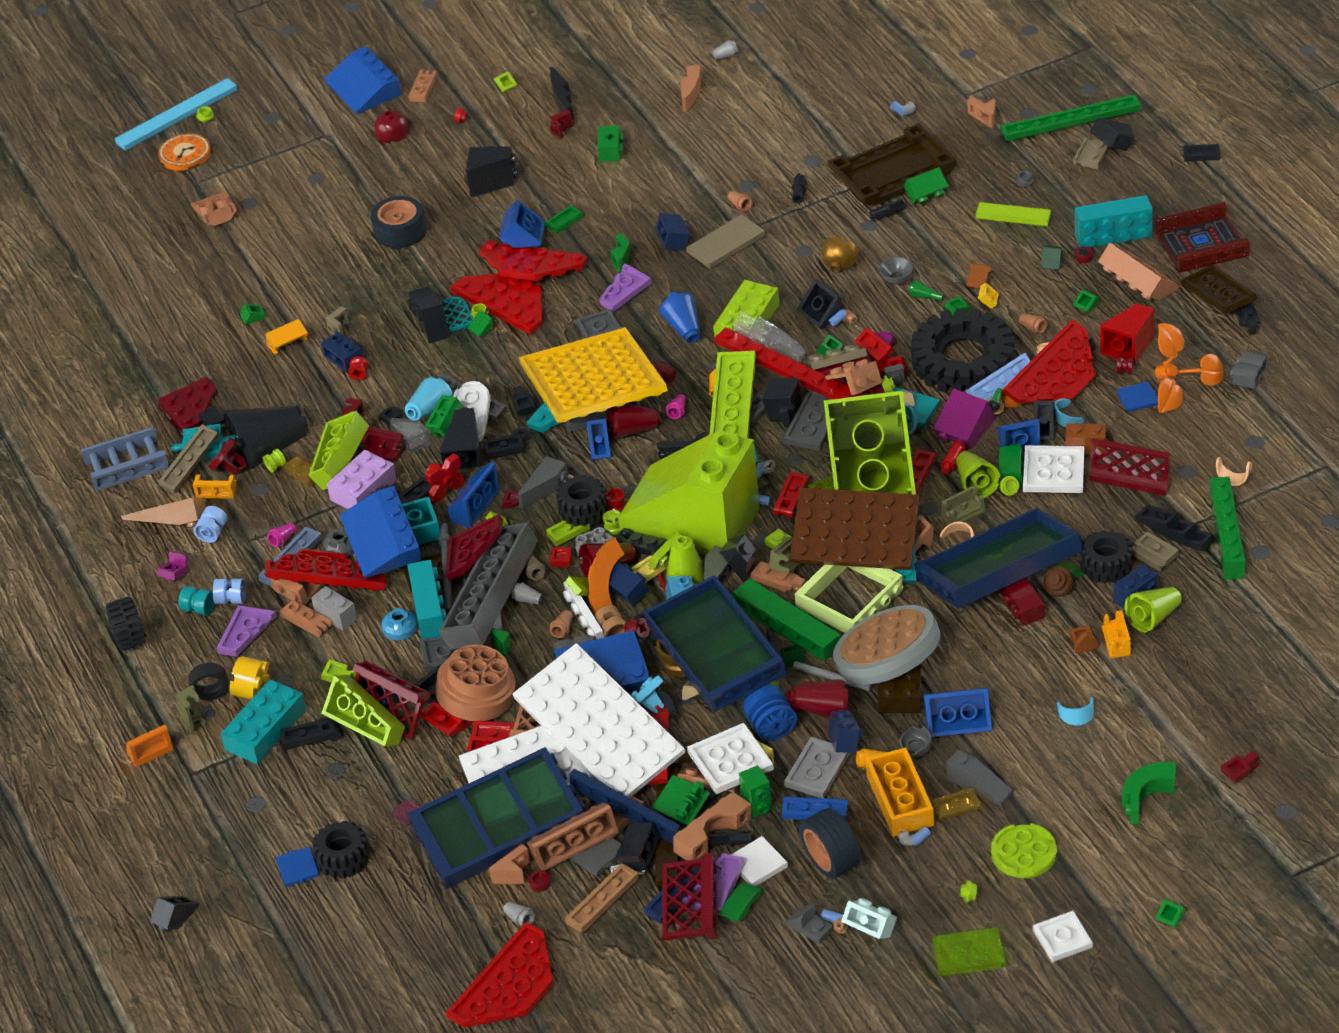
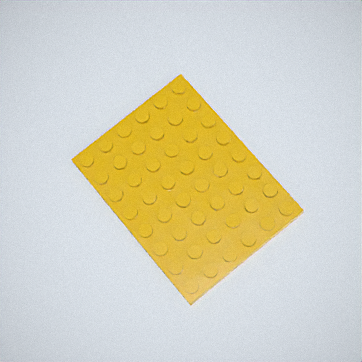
(592, 375)

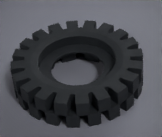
(936, 333)

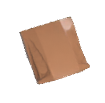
(215, 209)

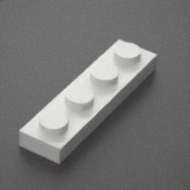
(585, 616)

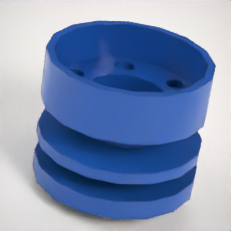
(769, 713)

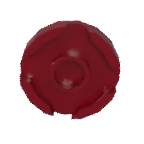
(226, 457)

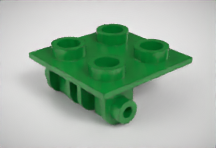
(681, 800)

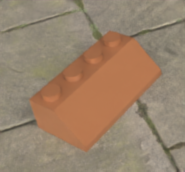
(1137, 273)
(573, 836)

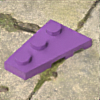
(624, 288)

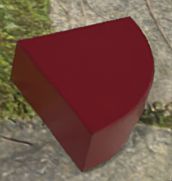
(510, 499)

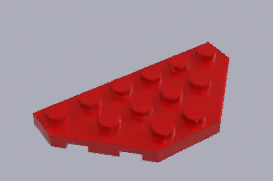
(530, 262)
(505, 297)
(1057, 370)
(323, 568)
(509, 983)

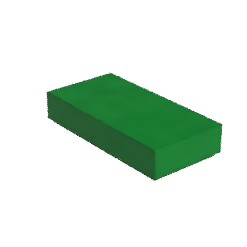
(564, 219)

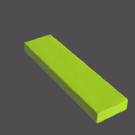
(1013, 214)

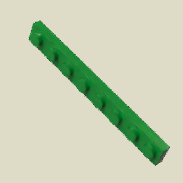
(1070, 117)

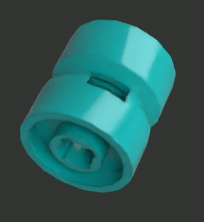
(196, 600)

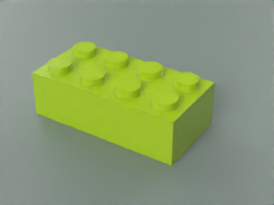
(751, 299)

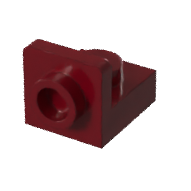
(560, 122)

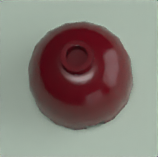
(391, 126)

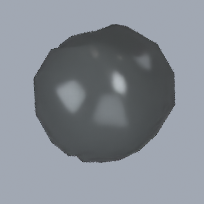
(916, 741)

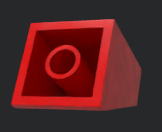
(1128, 333)

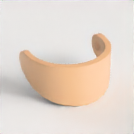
(1235, 478)
(956, 526)

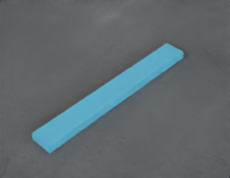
(175, 114)

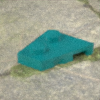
(542, 419)

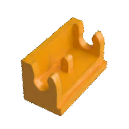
(285, 335)
(215, 488)
(1116, 636)

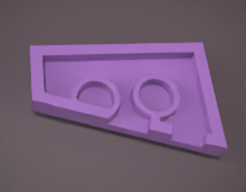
(243, 629)
(728, 871)

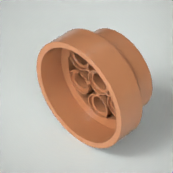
(475, 683)

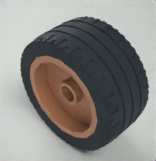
(398, 221)
(830, 842)

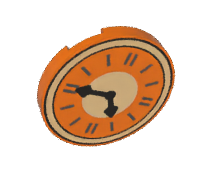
(184, 151)

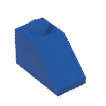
(598, 439)

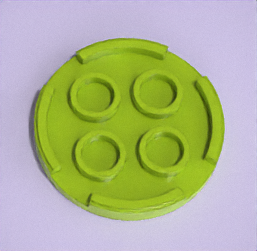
(1023, 850)

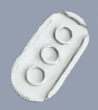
(476, 396)

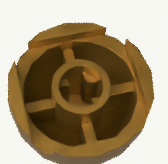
(839, 254)

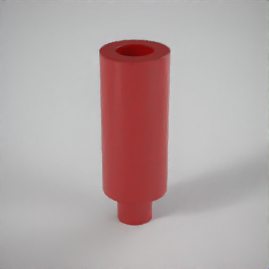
(949, 461)

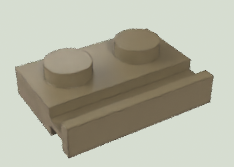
(1091, 153)
(1154, 551)

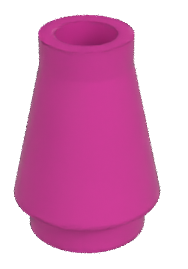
(676, 407)
(281, 534)

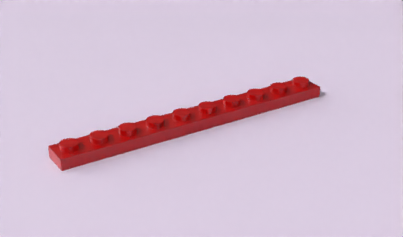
(784, 365)

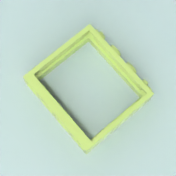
(826, 575)

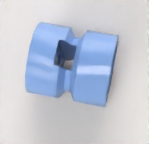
(210, 524)
(229, 591)

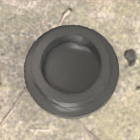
(1024, 178)

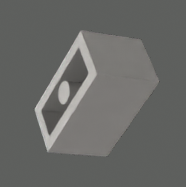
(335, 607)

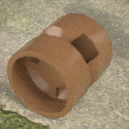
(610, 620)

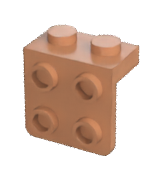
(859, 376)
(297, 591)

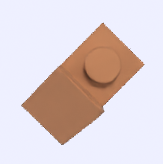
(981, 111)
(923, 533)
(509, 868)

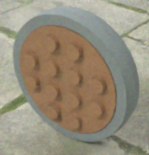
(886, 644)

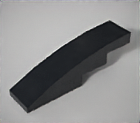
(561, 91)
(1172, 527)

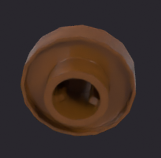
(1058, 581)

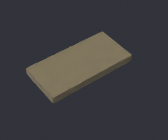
(725, 241)

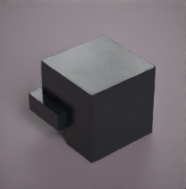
(782, 399)

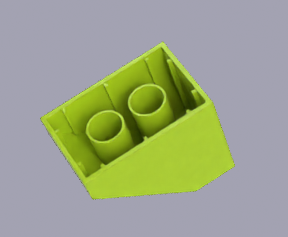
(870, 443)
(698, 492)

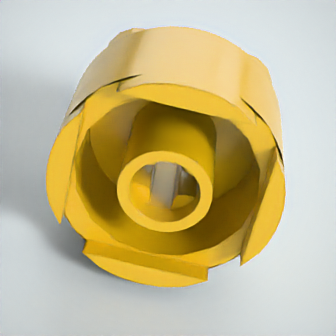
(249, 677)

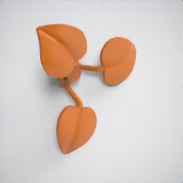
(1171, 395)

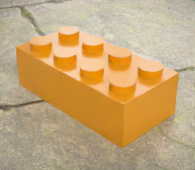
(899, 791)

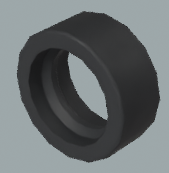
(209, 670)

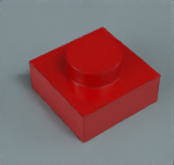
(561, 557)

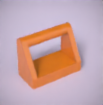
(149, 746)

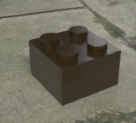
(901, 693)

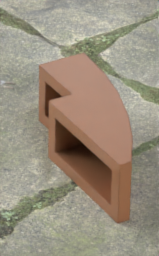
(690, 86)

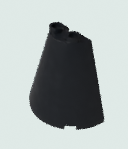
(264, 430)

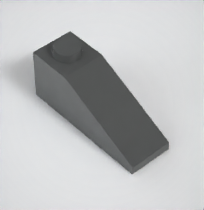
(543, 481)
(717, 565)
(971, 773)

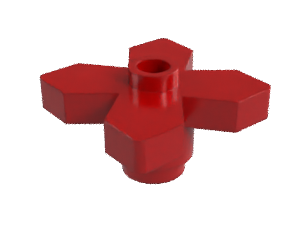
(444, 477)

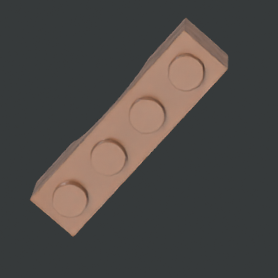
(728, 813)

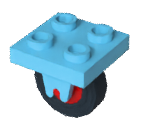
(653, 700)

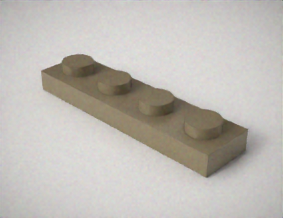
(188, 459)

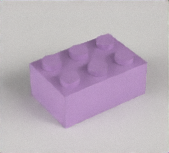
(360, 479)

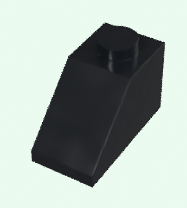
(1113, 133)
(1044, 412)
(740, 556)
(172, 912)

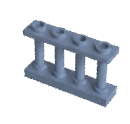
(128, 470)

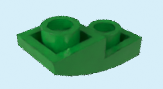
(739, 902)

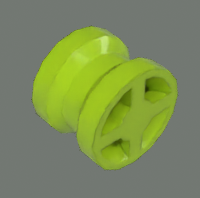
(274, 460)
(611, 522)

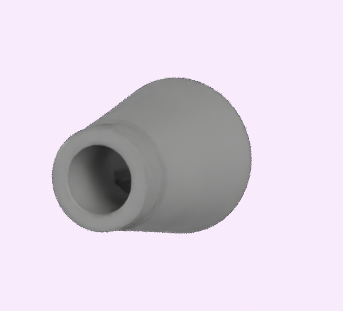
(725, 50)
(526, 594)
(518, 913)

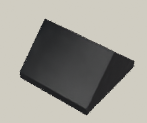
(820, 304)

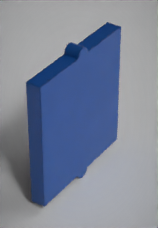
(1137, 396)
(297, 866)

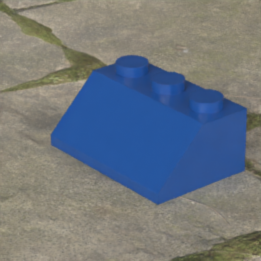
(521, 227)
(475, 496)
(957, 712)

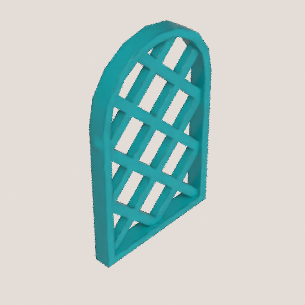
(457, 326)

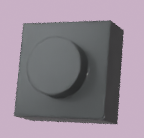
(895, 372)

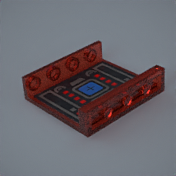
(1200, 238)

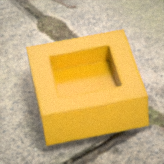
(988, 295)

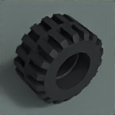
(581, 500)
(1106, 556)
(125, 623)
(345, 861)

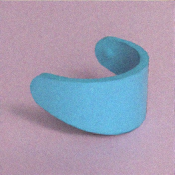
(1061, 418)
(1076, 716)

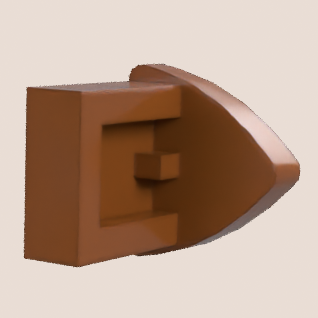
(978, 276)
(1083, 639)

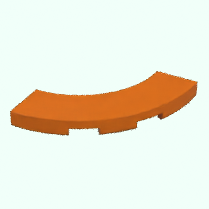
(600, 572)

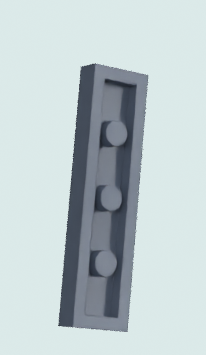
(305, 539)

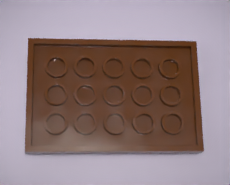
(855, 528)

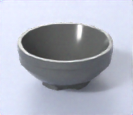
(896, 266)
(342, 545)

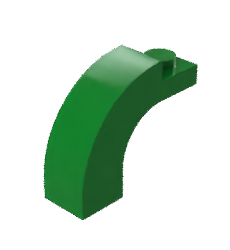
(1146, 781)

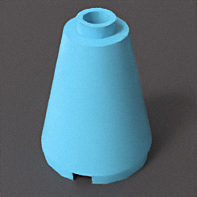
(426, 397)

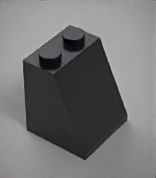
(490, 169)
(463, 439)

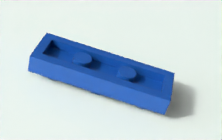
(803, 808)

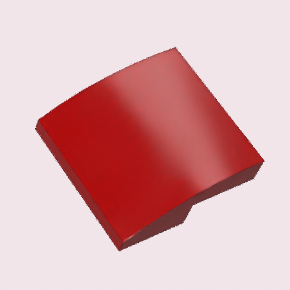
(443, 720)
(486, 733)

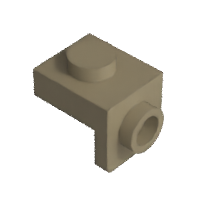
(337, 320)

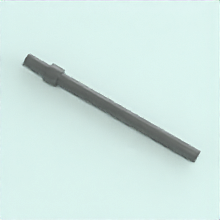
(444, 541)

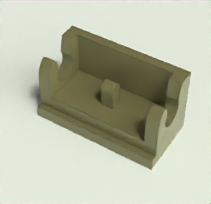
(963, 506)
(781, 557)
(189, 709)

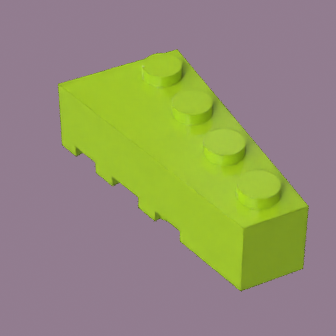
(337, 447)
(361, 712)

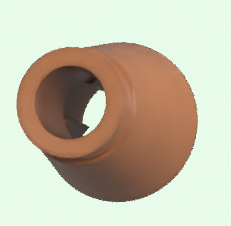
(740, 201)
(1034, 323)
(560, 626)

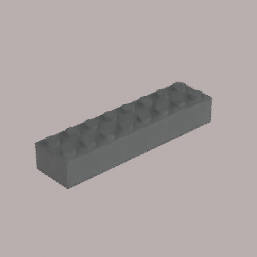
(488, 587)

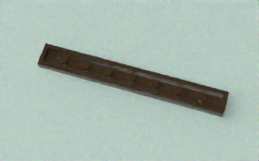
(665, 849)

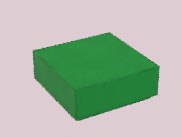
(957, 302)

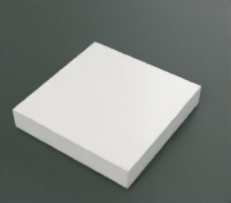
(760, 861)
(1062, 936)

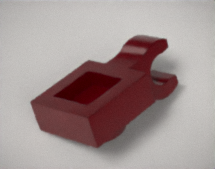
(1239, 768)

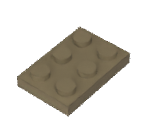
(835, 356)

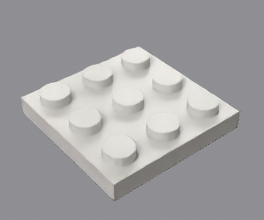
(1053, 469)
(728, 754)

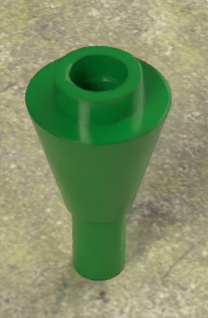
(920, 290)

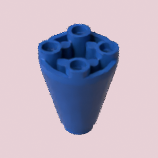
(682, 315)

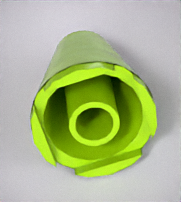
(978, 473)
(685, 560)
(1151, 607)

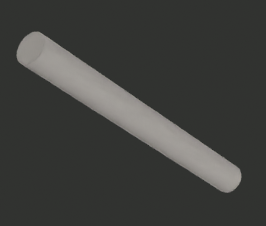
(826, 674)

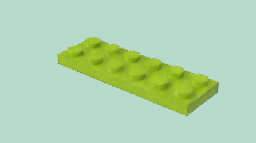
(733, 392)

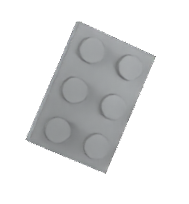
(816, 768)

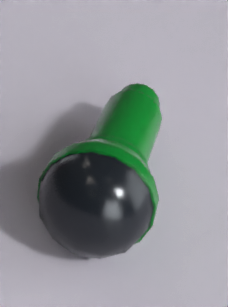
(995, 401)

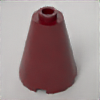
(630, 420)
(589, 550)
(820, 697)

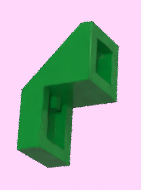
(622, 253)

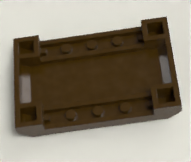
(884, 169)

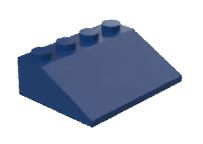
(363, 81)
(380, 533)
(618, 657)

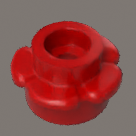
(460, 115)

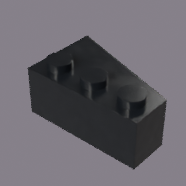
(429, 314)

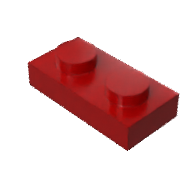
(874, 345)

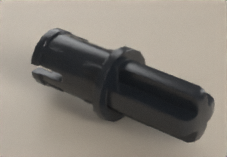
(798, 188)
(887, 209)
(730, 838)

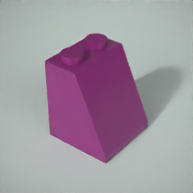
(964, 419)

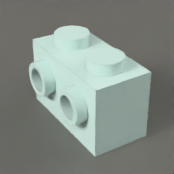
(869, 919)

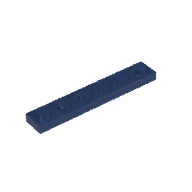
(622, 805)

